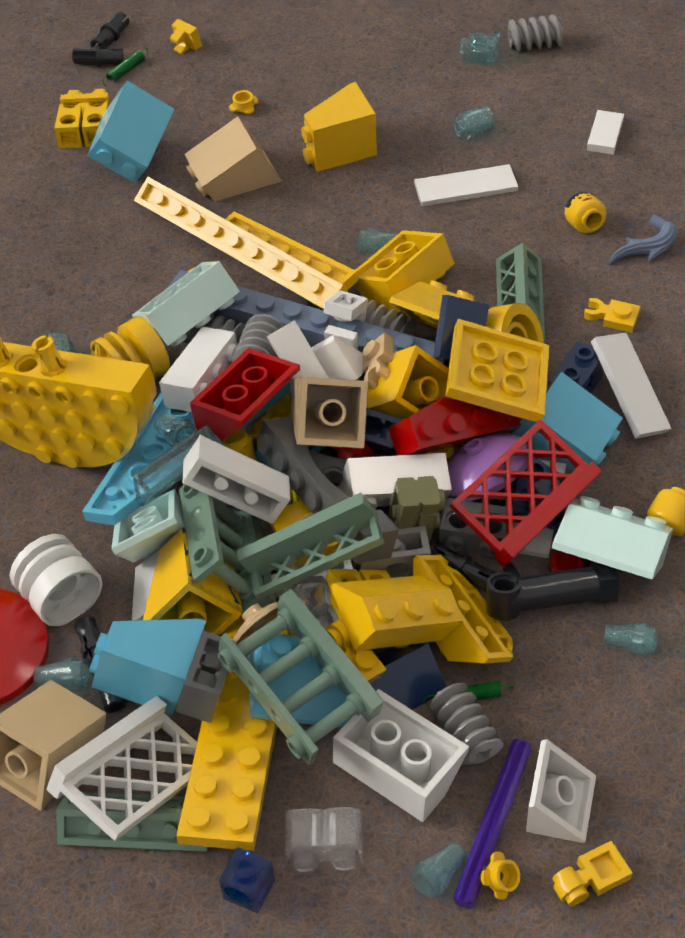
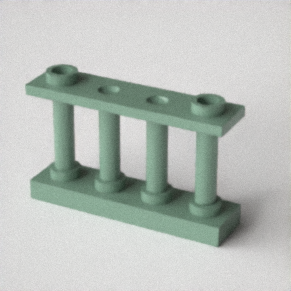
(207, 550)
(336, 670)

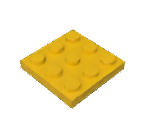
(498, 371)

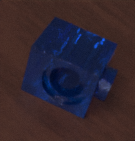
(247, 880)

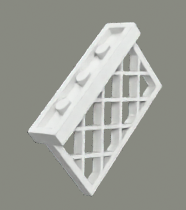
(107, 751)

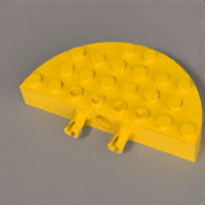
(72, 404)

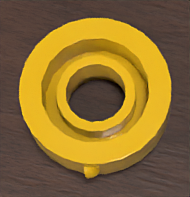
(515, 320)

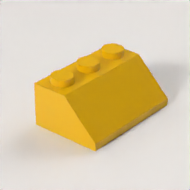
(402, 263)
(396, 611)

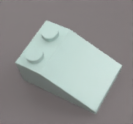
(148, 528)

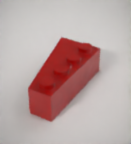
(446, 425)

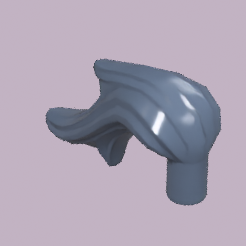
(652, 246)

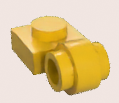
(364, 660)
(600, 868)

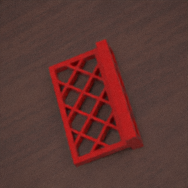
(539, 517)

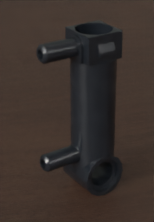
(512, 593)

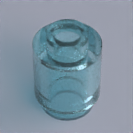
(473, 122)

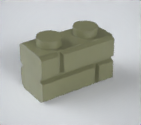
(417, 503)

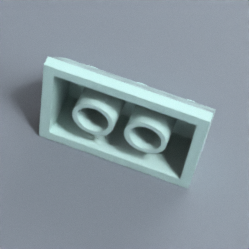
(189, 302)
(613, 537)

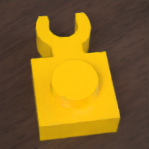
(616, 315)

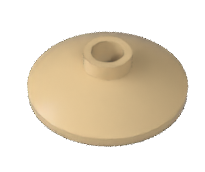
(255, 618)

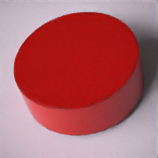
(564, 561)

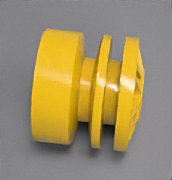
(134, 343)

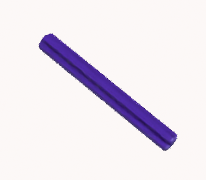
(492, 823)

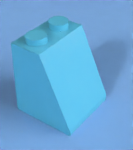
(130, 132)
(577, 419)
(146, 659)

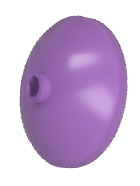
(477, 457)

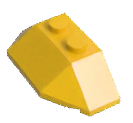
(479, 635)

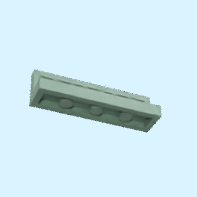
(528, 280)
(310, 538)
(153, 832)

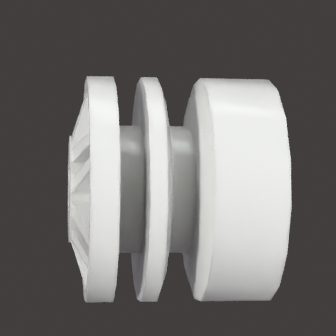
(55, 579)

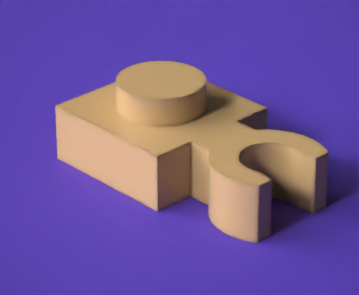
(376, 357)

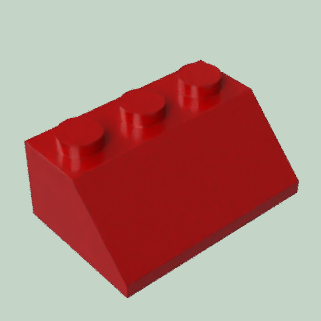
(240, 392)

